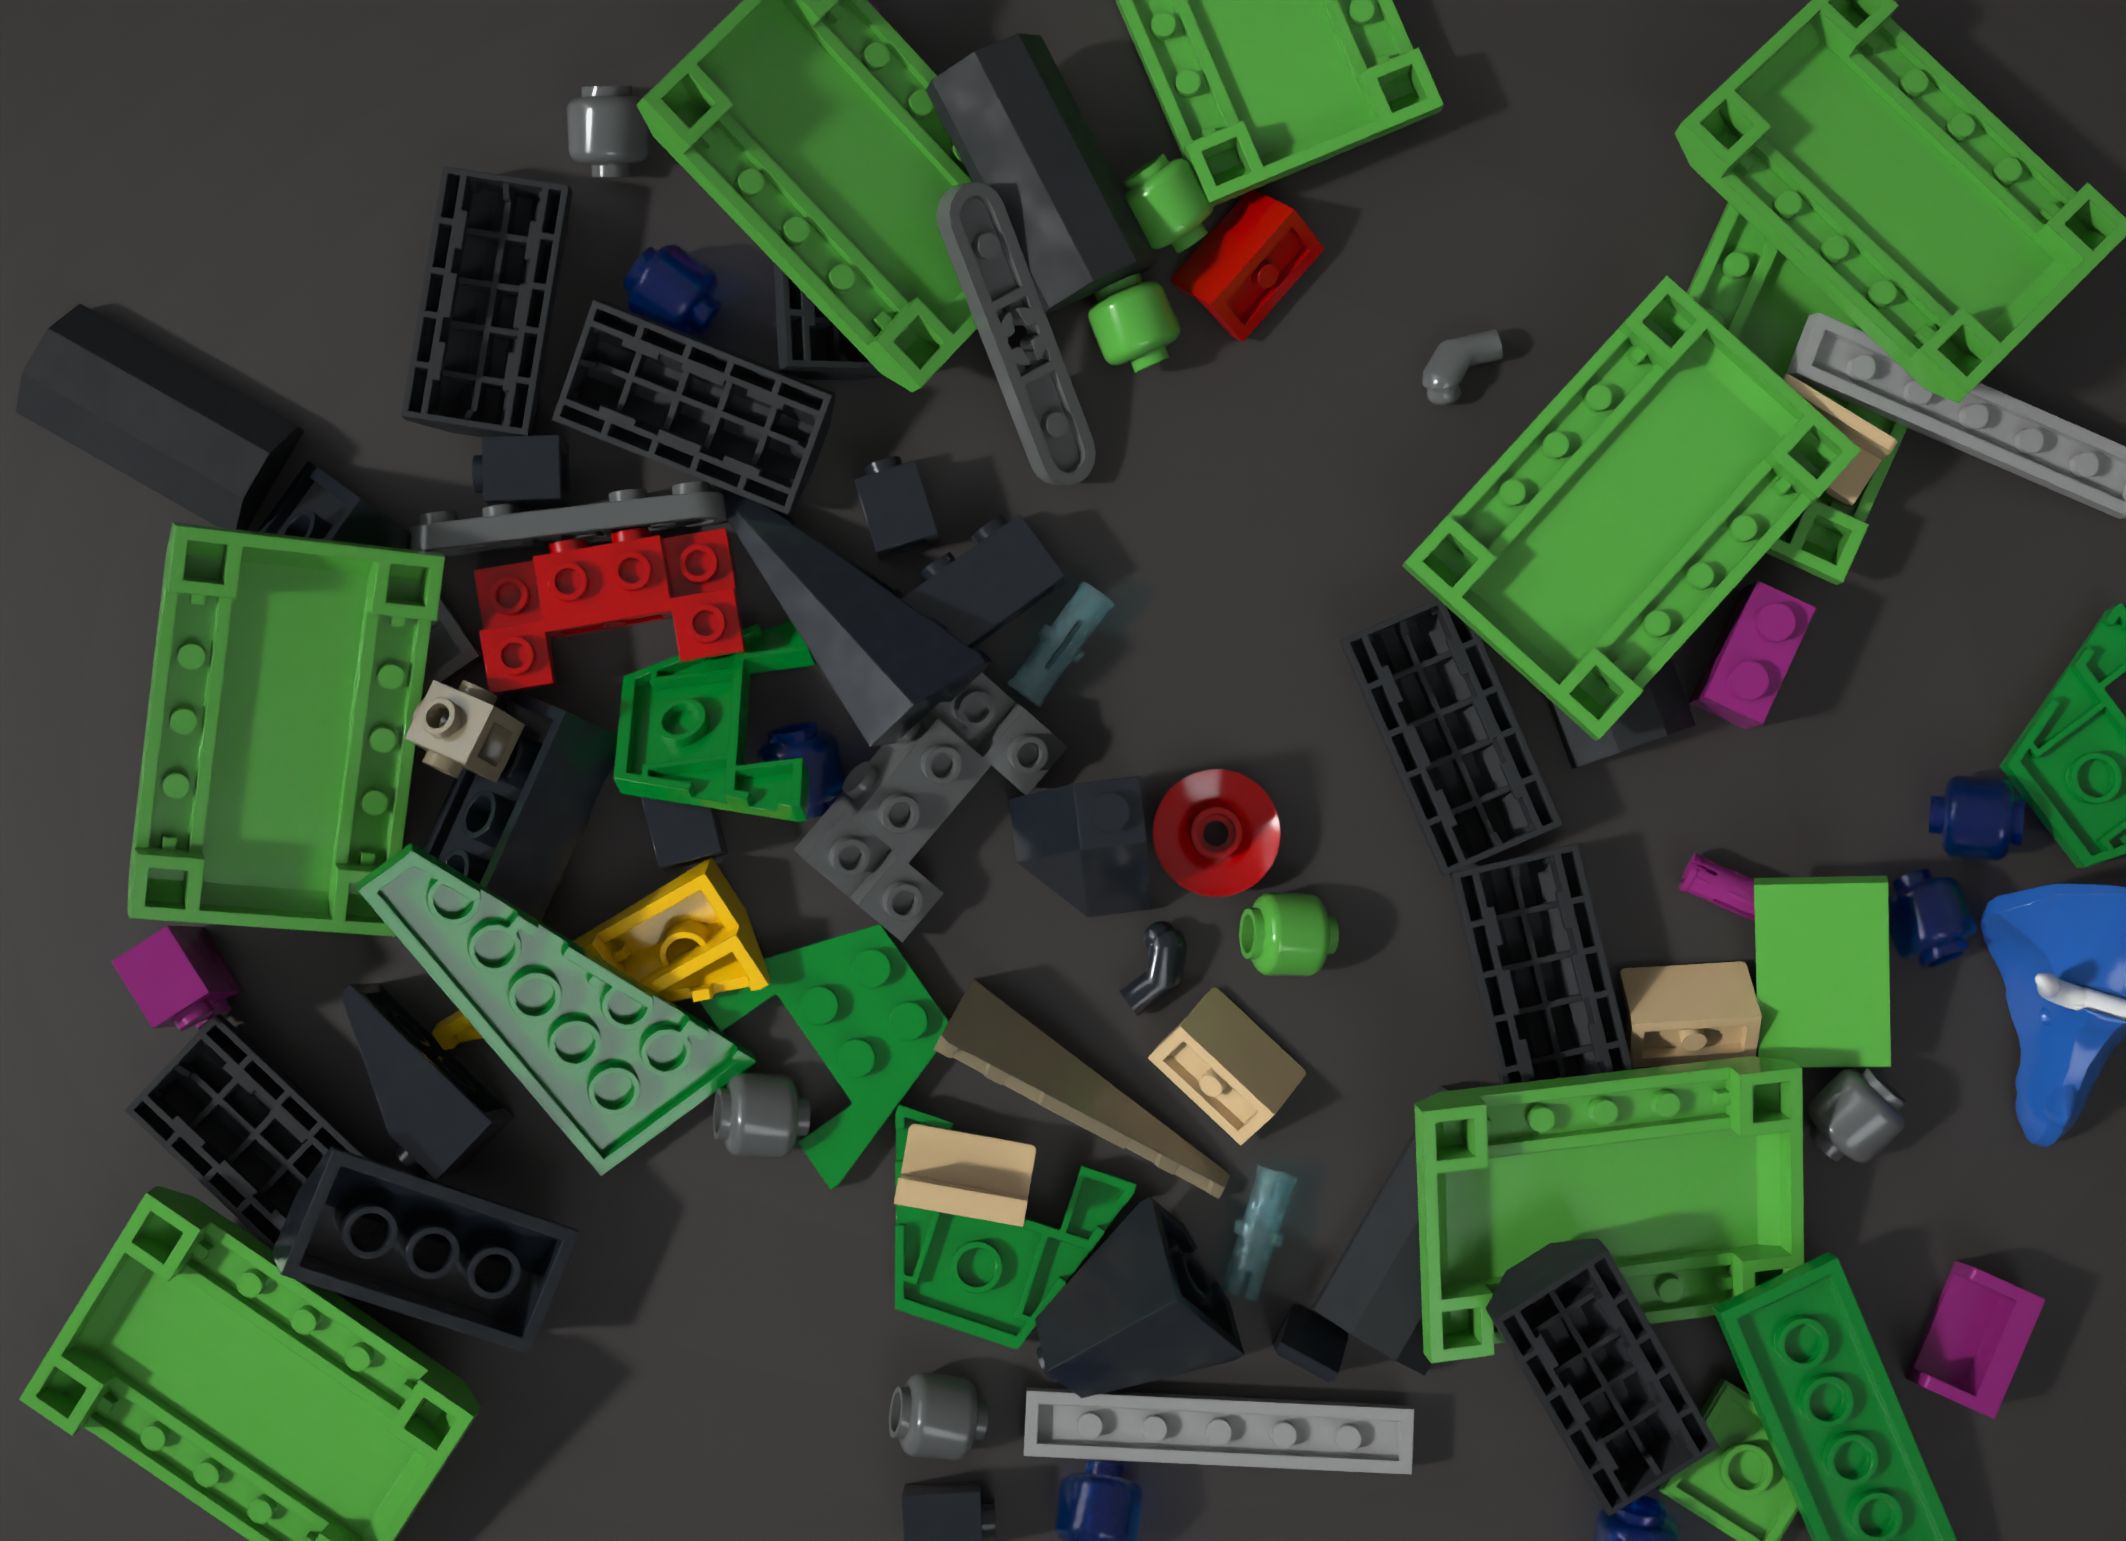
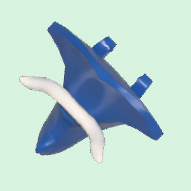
(2064, 991)

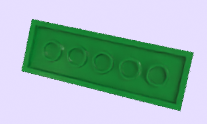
(1831, 1408)

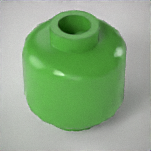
(1168, 203)
(1133, 322)
(1288, 934)

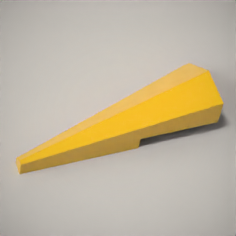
(676, 941)

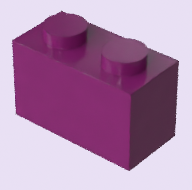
(1752, 655)
(178, 978)

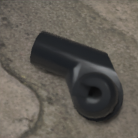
(1164, 967)

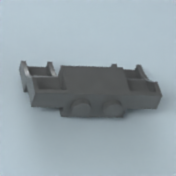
(912, 788)

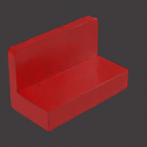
(1248, 262)

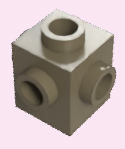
(464, 730)

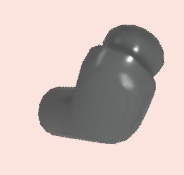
(1452, 361)

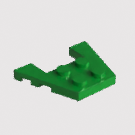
(688, 730)
(2075, 751)
(865, 1022)
(990, 1273)

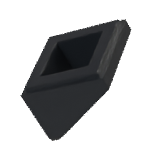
(1311, 1342)

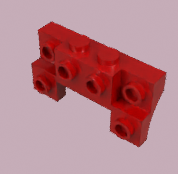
(605, 589)

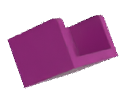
(1975, 1339)

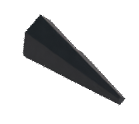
(869, 643)

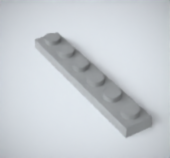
(1981, 424)
(1220, 1431)

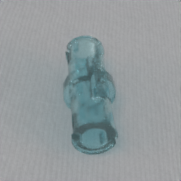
(1087, 609)
(1258, 1233)

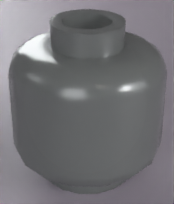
(607, 130)
(760, 1115)
(1856, 1115)
(937, 1416)

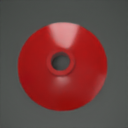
(1250, 827)

